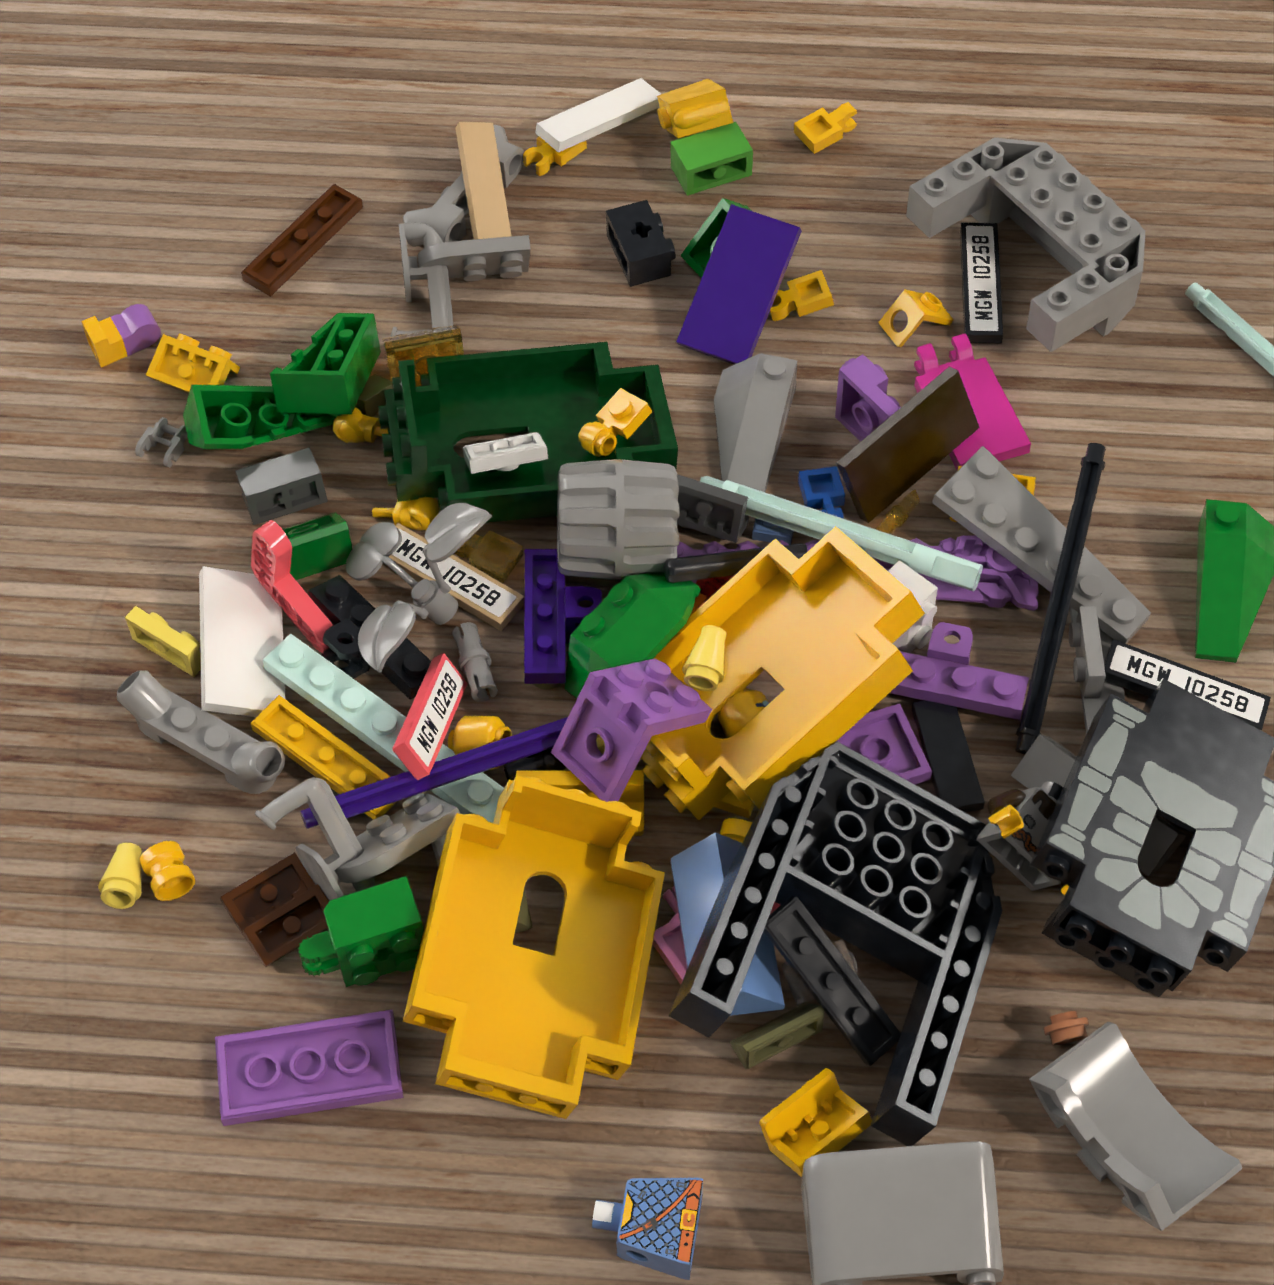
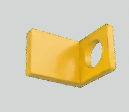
(918, 308)

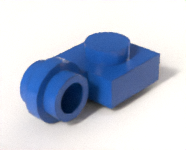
(822, 490)

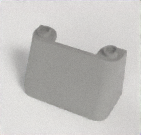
(903, 1214)

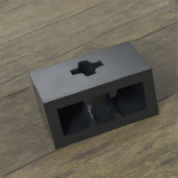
(639, 242)

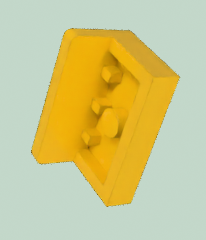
(813, 1121)

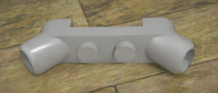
(449, 212)
(168, 717)

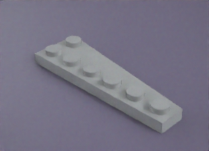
(1022, 530)

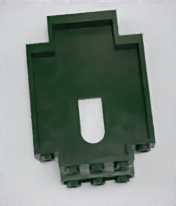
(512, 392)

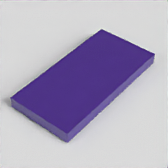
(739, 285)

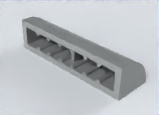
(1052, 762)

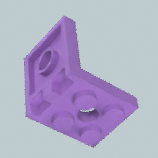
(626, 710)

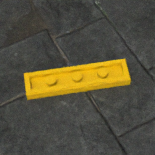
(317, 750)

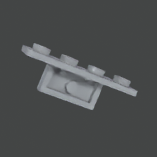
(1088, 666)

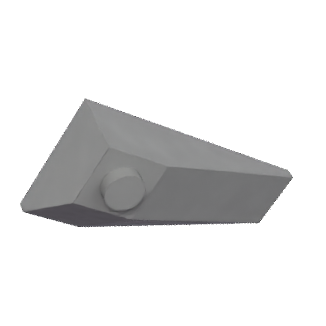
(752, 415)

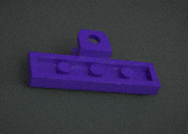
(550, 616)

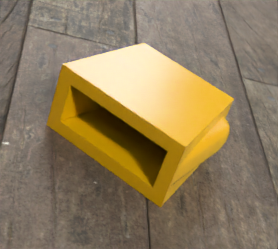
(694, 108)

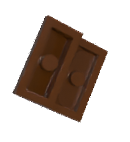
(277, 909)

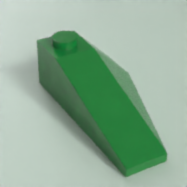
(242, 417)
(1232, 576)

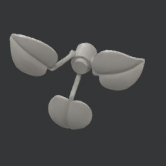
(389, 625)

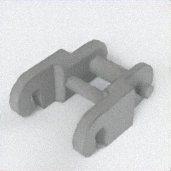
(153, 436)

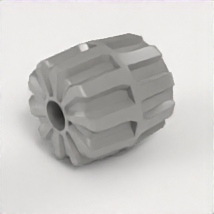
(616, 518)

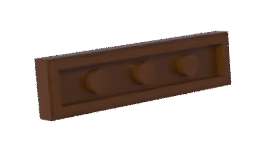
(302, 240)

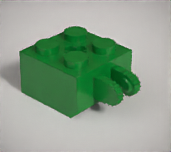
(367, 935)

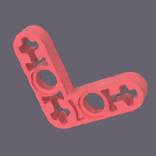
(271, 566)

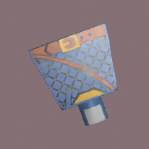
(655, 1222)

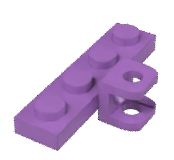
(950, 680)

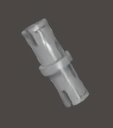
(474, 662)

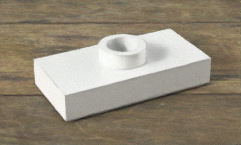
(505, 453)

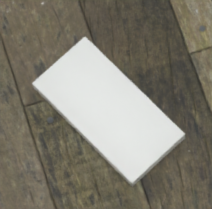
(236, 633)

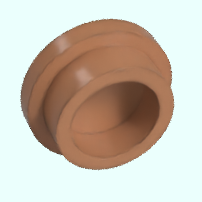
(1066, 1028)

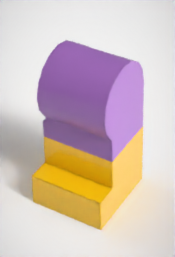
(121, 334)

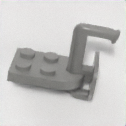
(454, 260)
(368, 854)

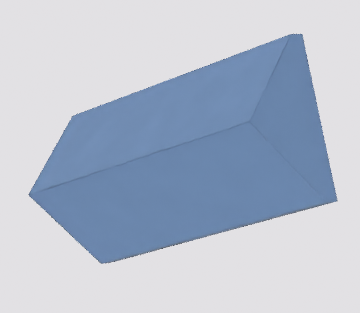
(697, 881)

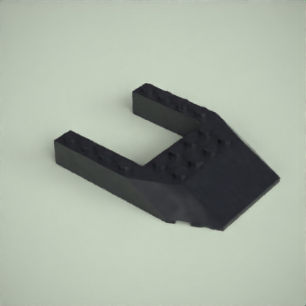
(882, 873)

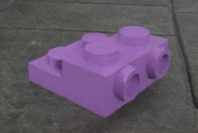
(863, 397)

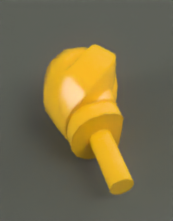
(357, 427)
(412, 514)

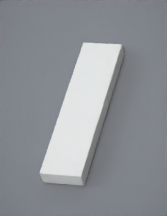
(598, 115)

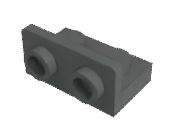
(711, 509)

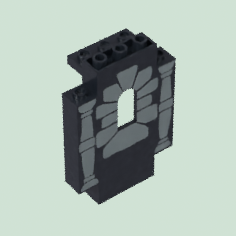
(1195, 771)

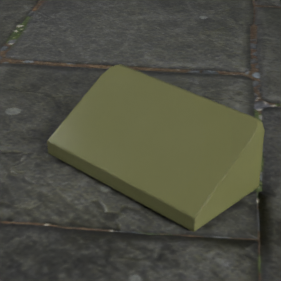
(778, 1034)

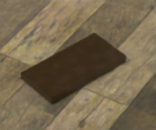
(908, 444)

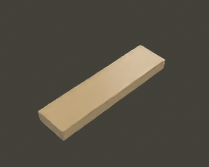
(483, 180)

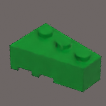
(331, 370)

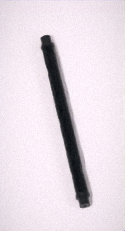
(1060, 597)

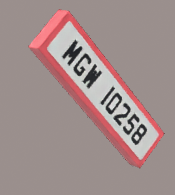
(430, 717)

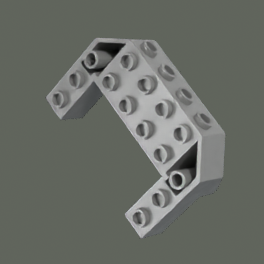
(1060, 213)

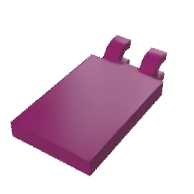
(999, 426)

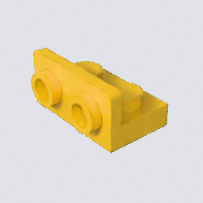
(184, 364)

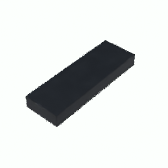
(948, 755)

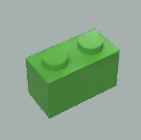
(711, 158)

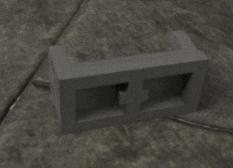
(281, 486)

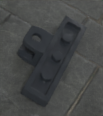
(347, 613)

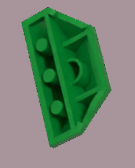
(628, 625)

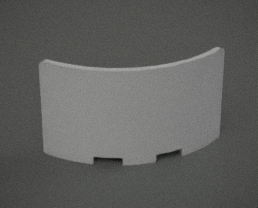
(1130, 1129)

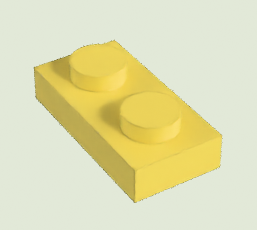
(156, 635)

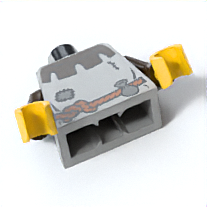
(1016, 829)

